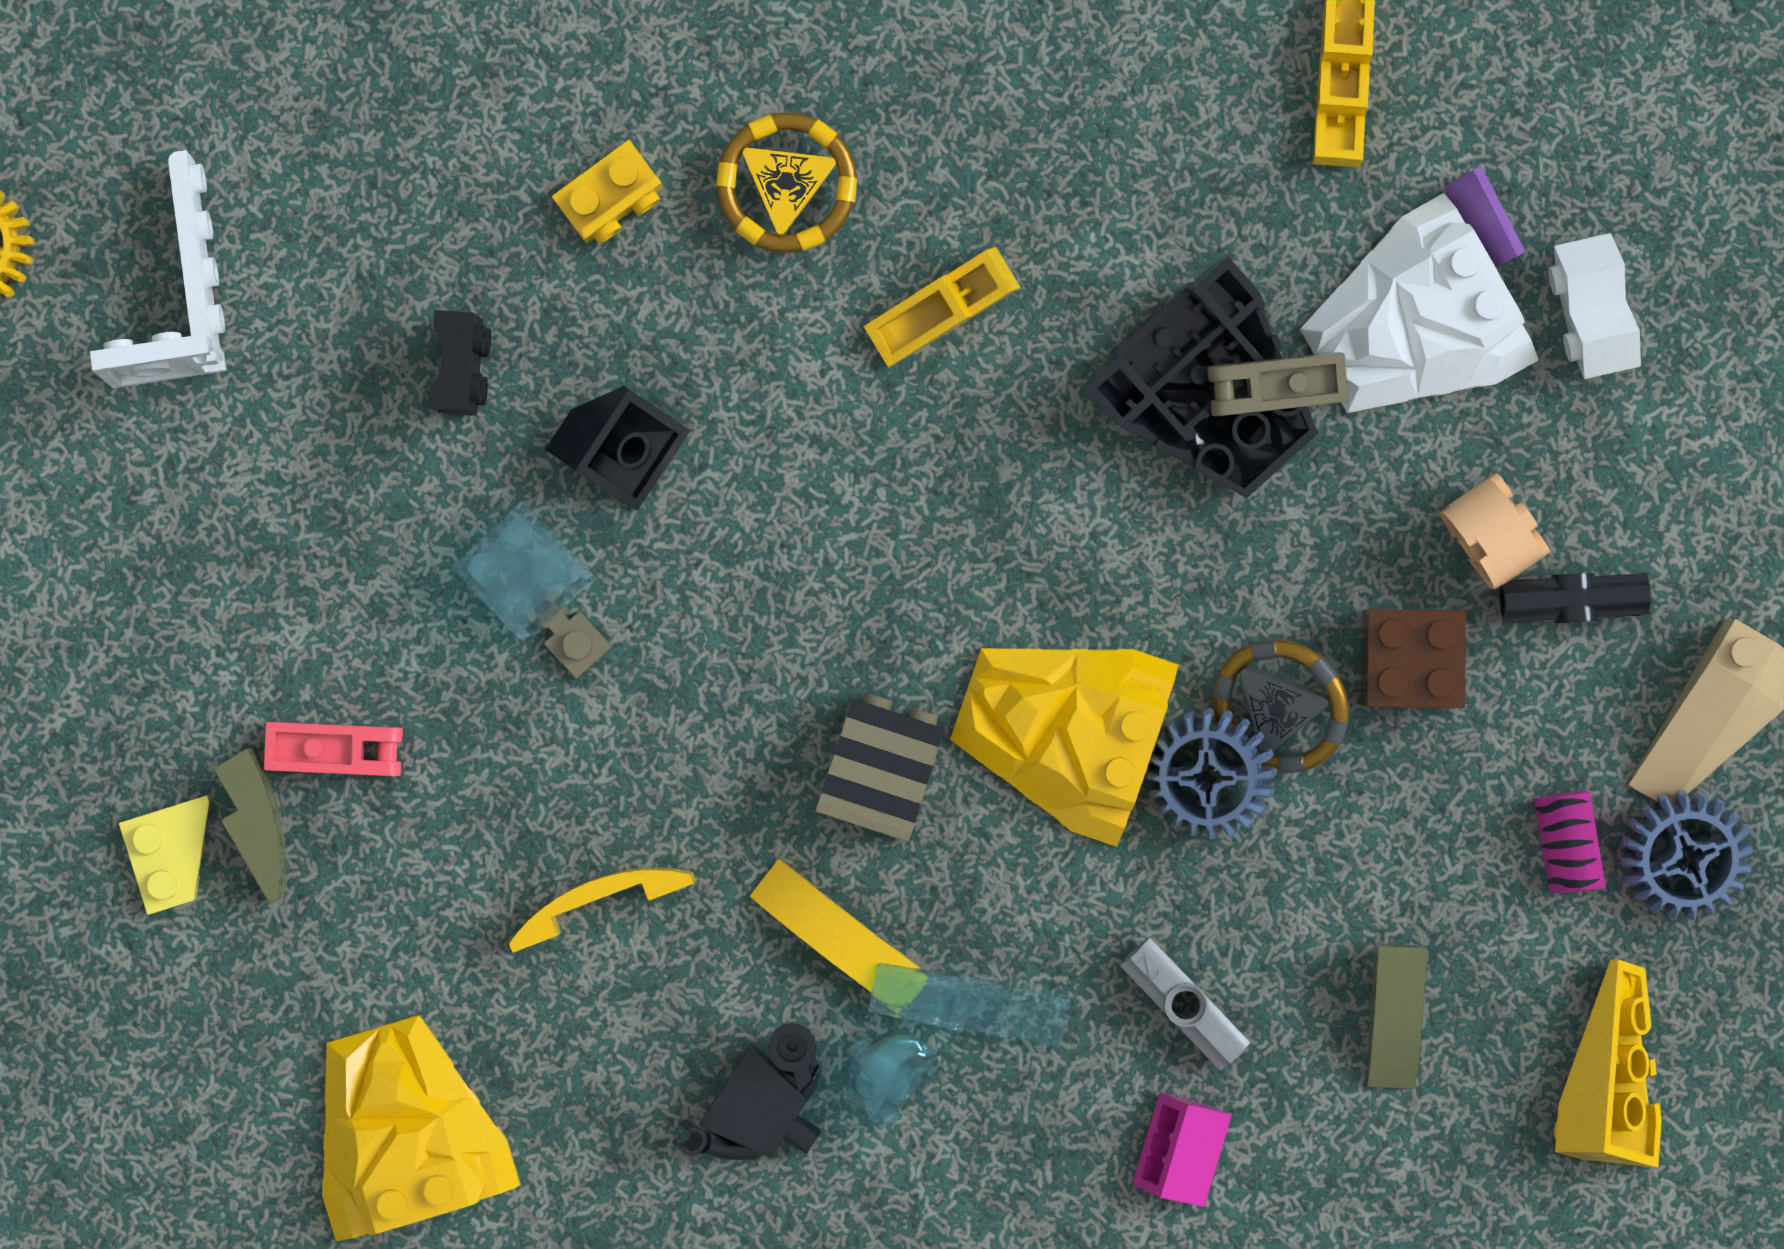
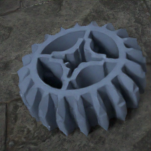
(1230, 772)
(1704, 850)

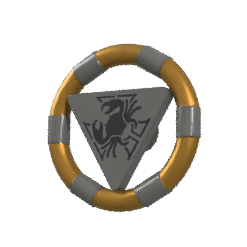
(1284, 704)

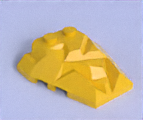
(1068, 728)
(404, 1133)

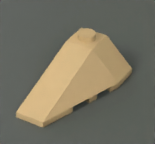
(1719, 710)

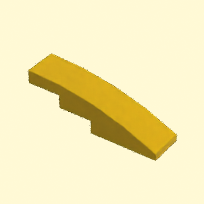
(1343, 82)

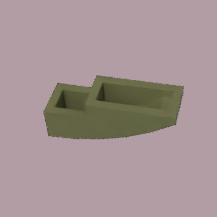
(257, 822)
(1396, 1015)

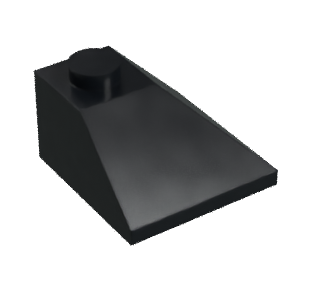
(619, 443)

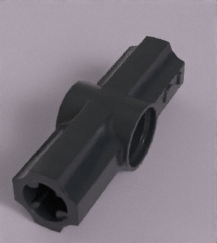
(1575, 598)

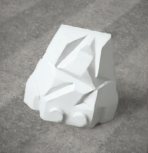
(1422, 315)

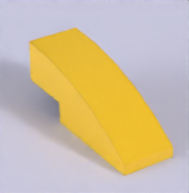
(942, 306)

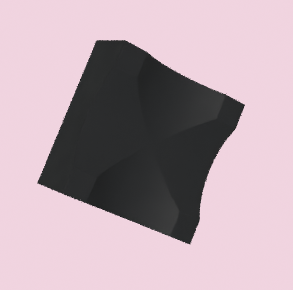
(459, 381)

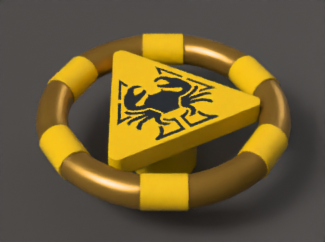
(786, 182)

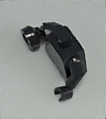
(761, 1101)

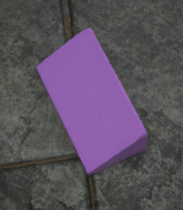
(1483, 211)

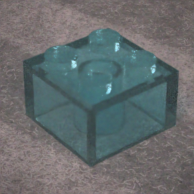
(524, 571)

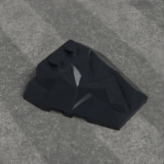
(1162, 390)

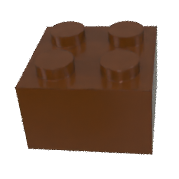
(1413, 658)

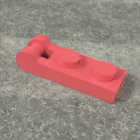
(330, 748)

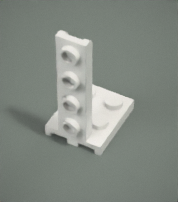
(170, 354)

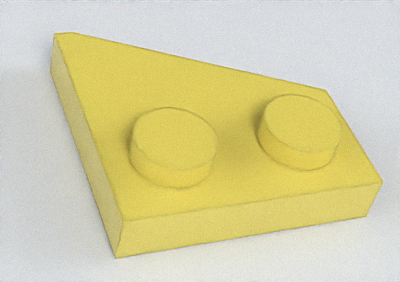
(168, 852)

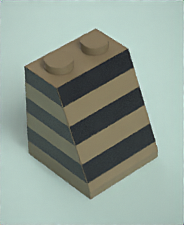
(881, 767)

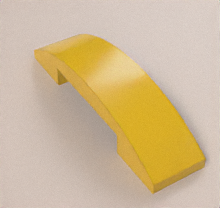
(654, 881)
(825, 925)

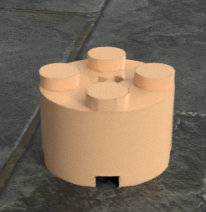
(1494, 531)

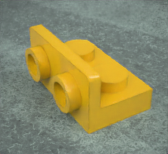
(609, 193)

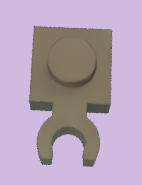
(576, 642)

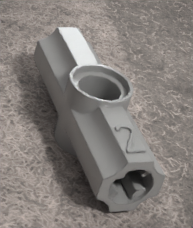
(1206, 1025)

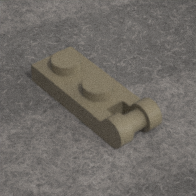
(1280, 383)

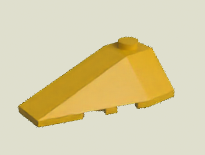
(1605, 1097)

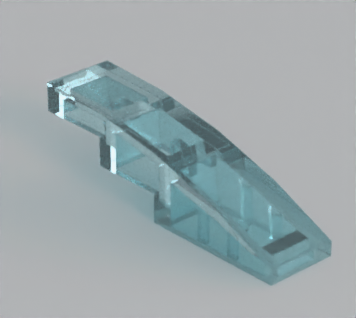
(969, 1004)

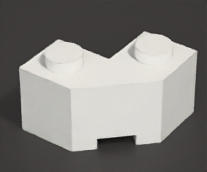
(1595, 308)

